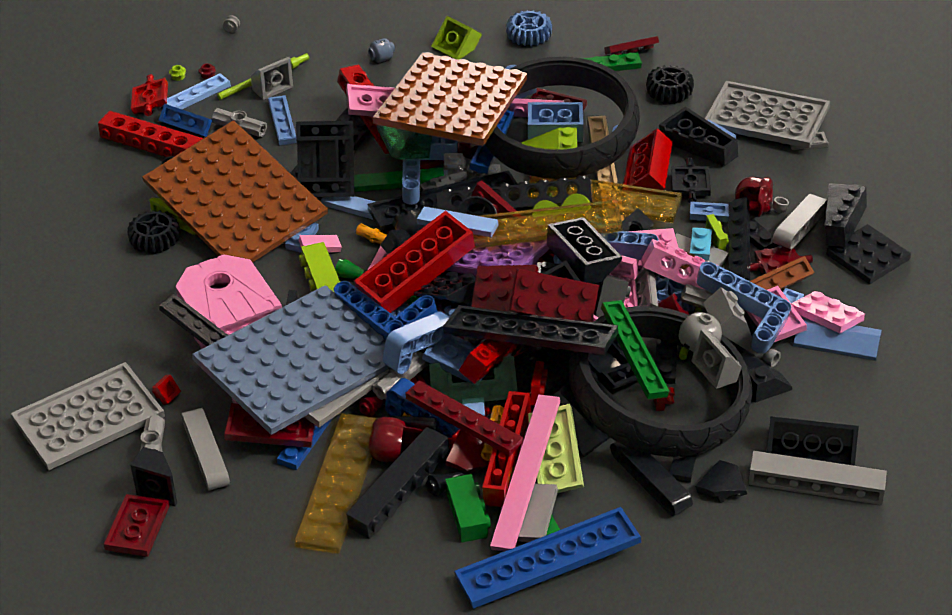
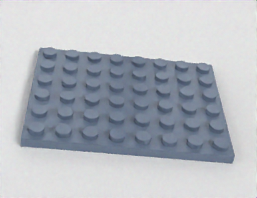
(295, 359)

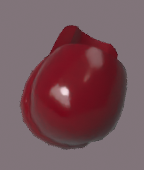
(758, 191)
(388, 437)

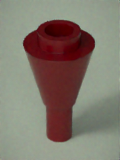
(370, 405)

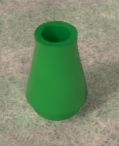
(348, 269)

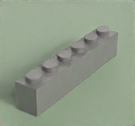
(817, 477)

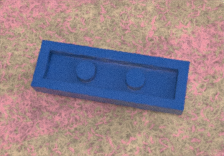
(185, 120)

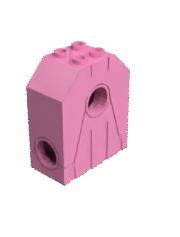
(227, 292)

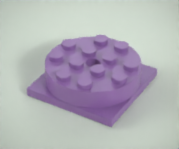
(510, 254)

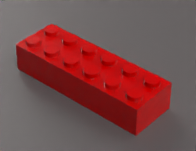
(416, 262)

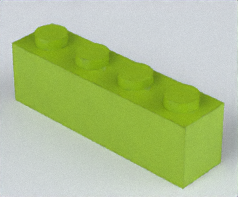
(318, 266)

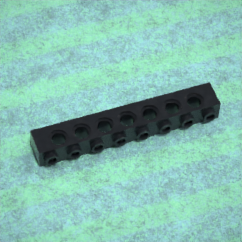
(583, 185)

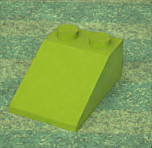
(555, 139)

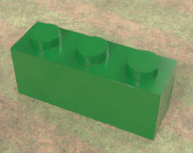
(467, 508)

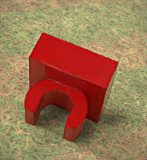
(166, 389)
(660, 402)

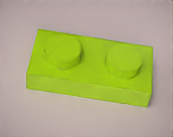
(719, 238)

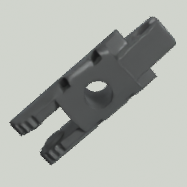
(443, 180)

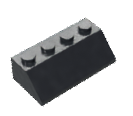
(583, 249)
(813, 440)

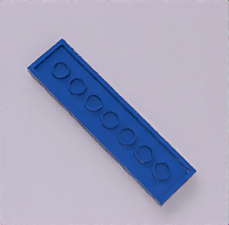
(547, 557)

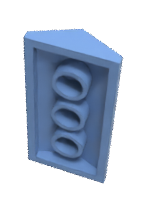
(854, 342)

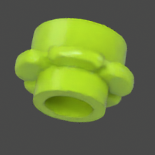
(177, 72)

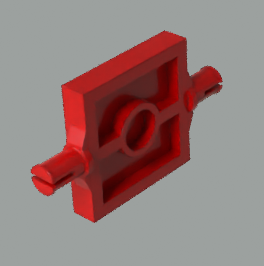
(149, 95)

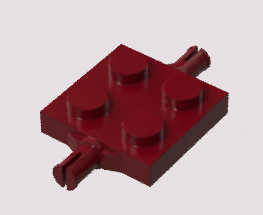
(774, 258)

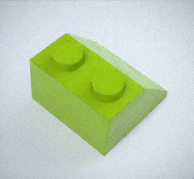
(456, 38)

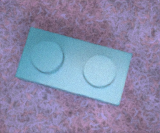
(701, 242)

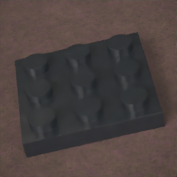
(869, 254)

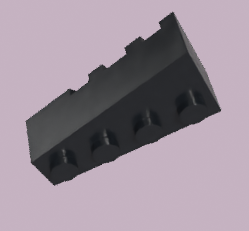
(843, 212)

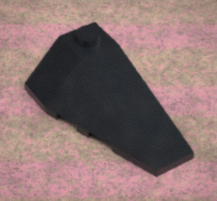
(764, 378)

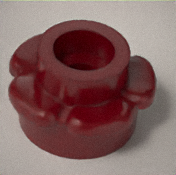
(207, 71)

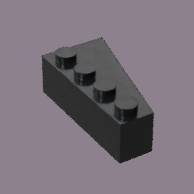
(699, 136)

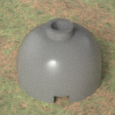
(692, 326)

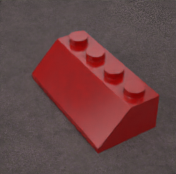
(649, 161)

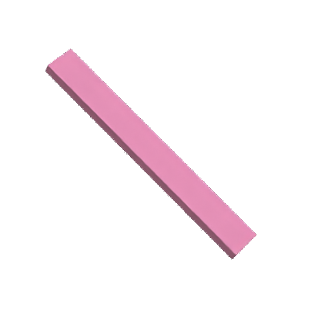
(525, 473)

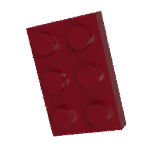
(136, 525)

